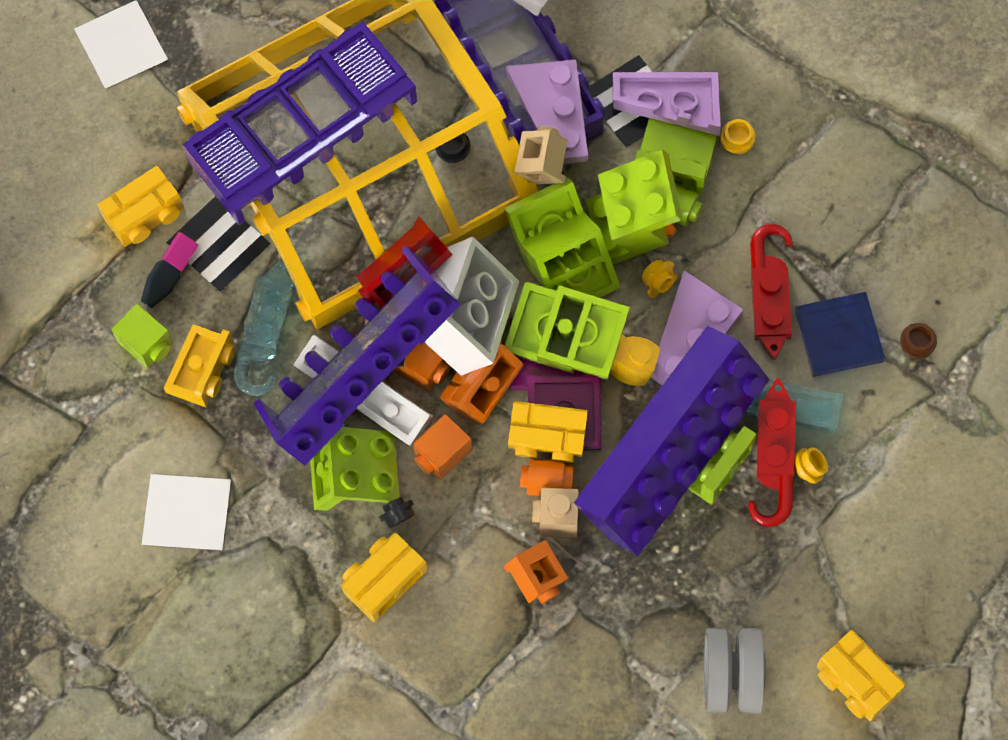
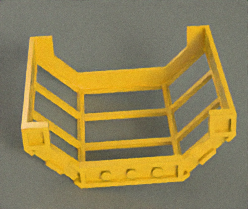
(196, 111)

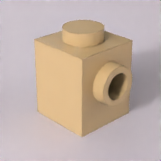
(556, 512)

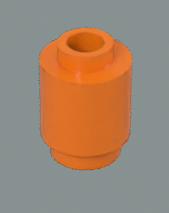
(546, 474)

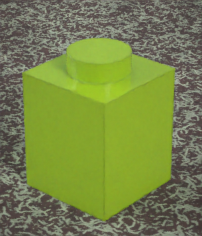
(143, 336)

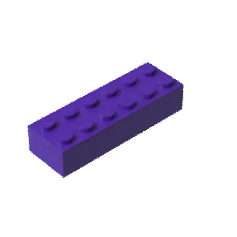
(672, 440)

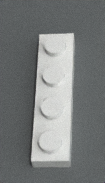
(382, 405)

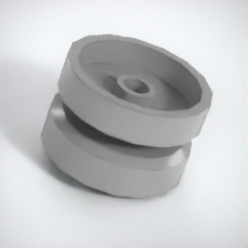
(735, 670)

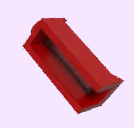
(421, 242)

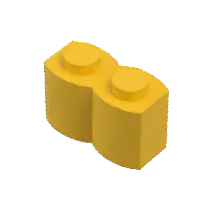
(635, 360)

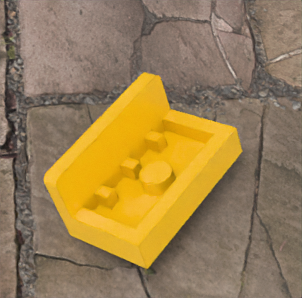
(200, 364)

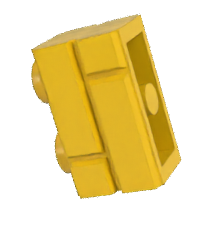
(141, 207)
(547, 430)
(383, 576)
(860, 676)

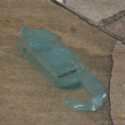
(264, 326)

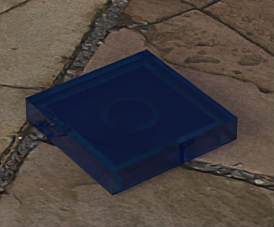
(839, 334)

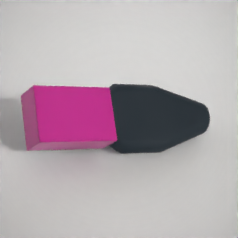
(167, 271)

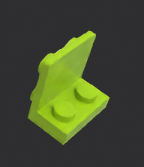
(687, 148)
(724, 465)
(355, 467)

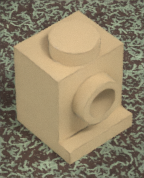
(541, 156)

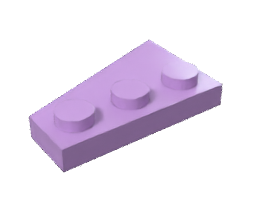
(671, 97)
(553, 100)
(691, 312)

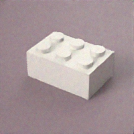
(486, 295)

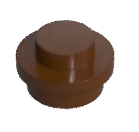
(918, 340)

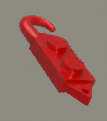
(770, 292)
(776, 452)

